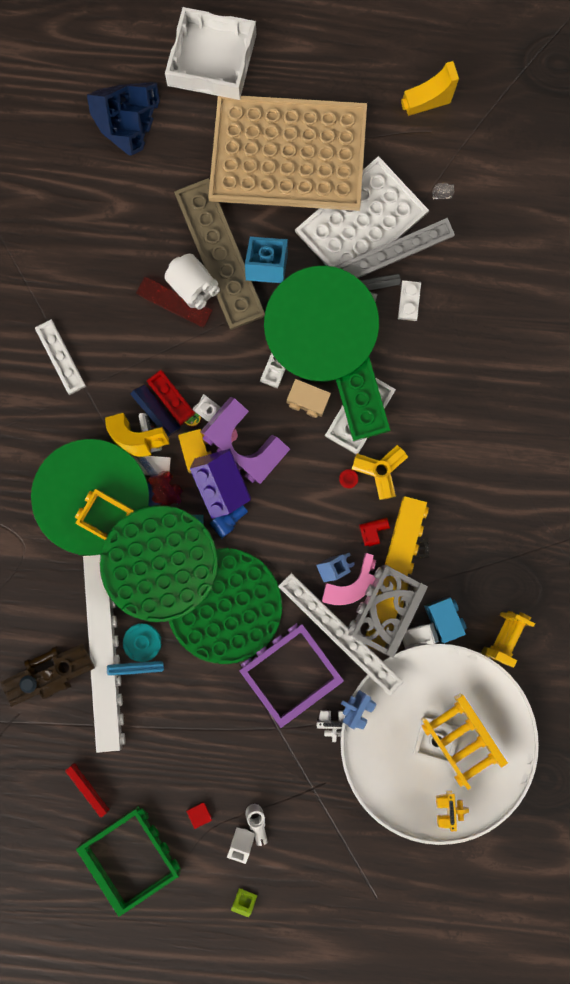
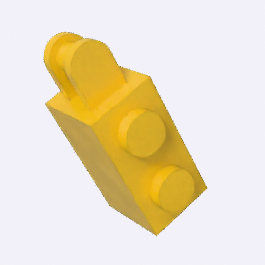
(193, 446)

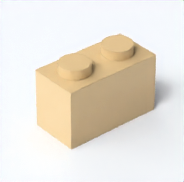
(308, 398)

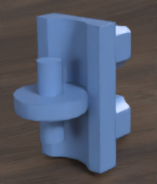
(354, 709)

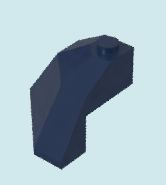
(125, 113)

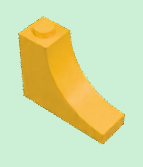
(432, 93)

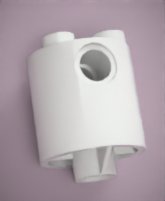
(191, 281)

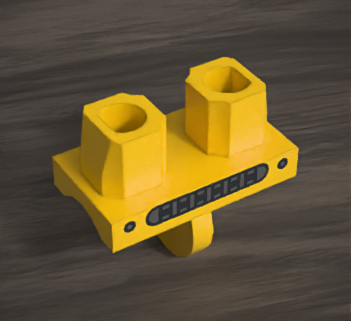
(449, 820)

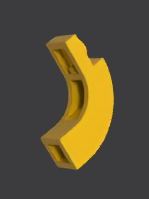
(134, 443)

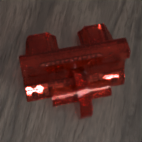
(163, 491)

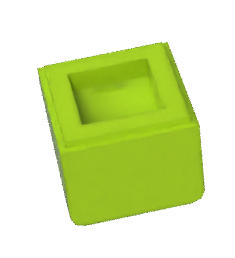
(244, 902)

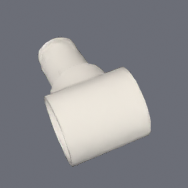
(257, 824)

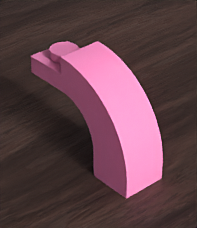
(348, 594)

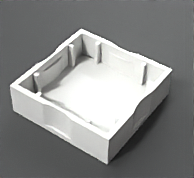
(211, 53)

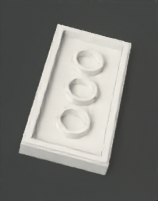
(339, 429)

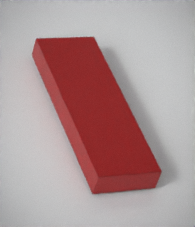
(170, 397)
(87, 790)

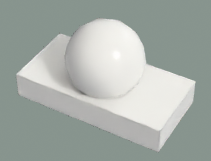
(420, 635)

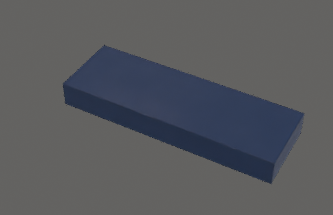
(155, 410)

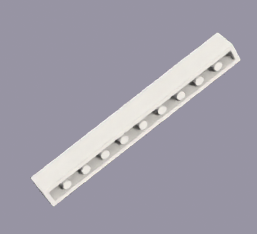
(103, 653)

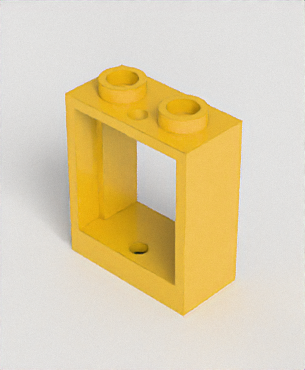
(90, 499)

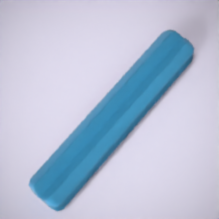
(135, 668)

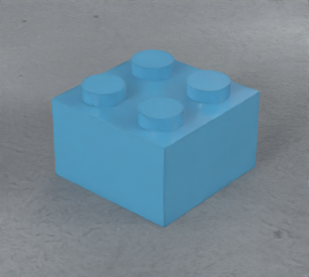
(266, 259)
(445, 619)

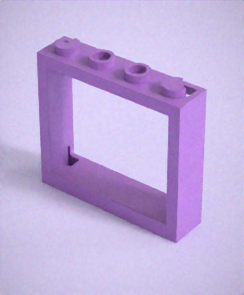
(309, 700)

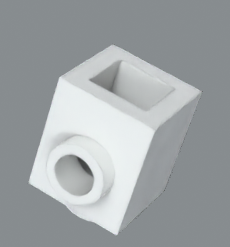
(241, 845)

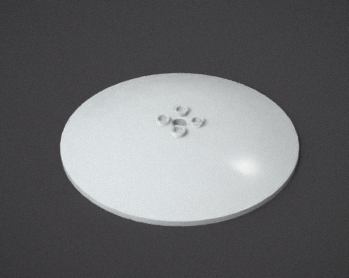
(401, 772)

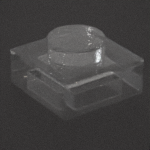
(443, 191)

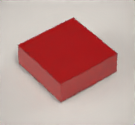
(199, 815)

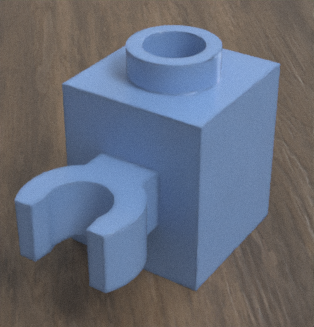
(334, 567)

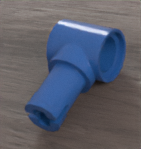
(225, 524)

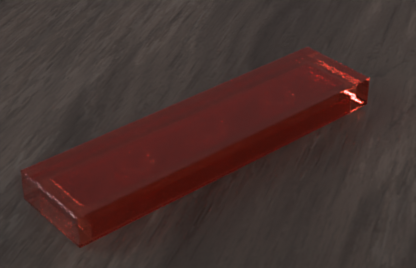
(172, 302)

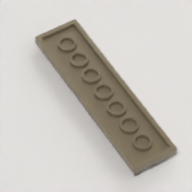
(219, 254)

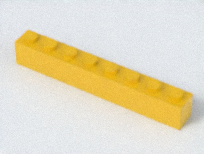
(400, 555)

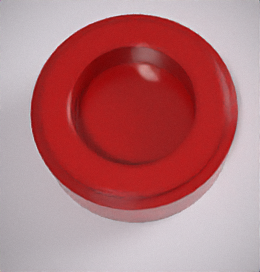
(348, 478)

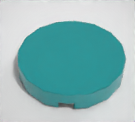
(141, 642)

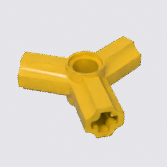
(389, 461)

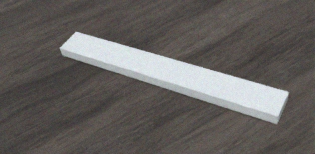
(339, 633)

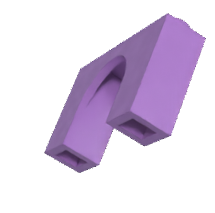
(219, 432)

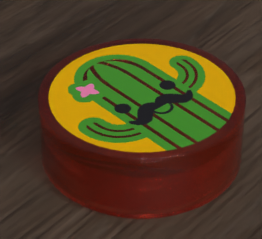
(194, 421)

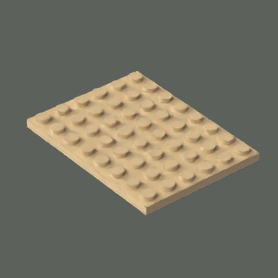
(288, 152)

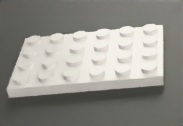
(384, 216)

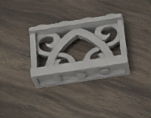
(412, 601)

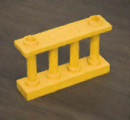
(507, 638)
(483, 740)

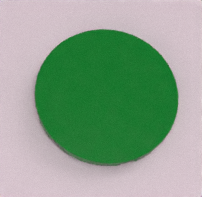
(321, 323)
(66, 481)
(158, 563)
(236, 614)

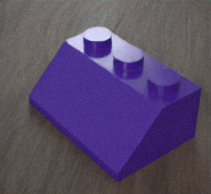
(220, 483)

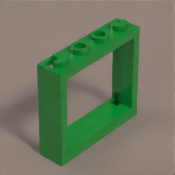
(103, 879)

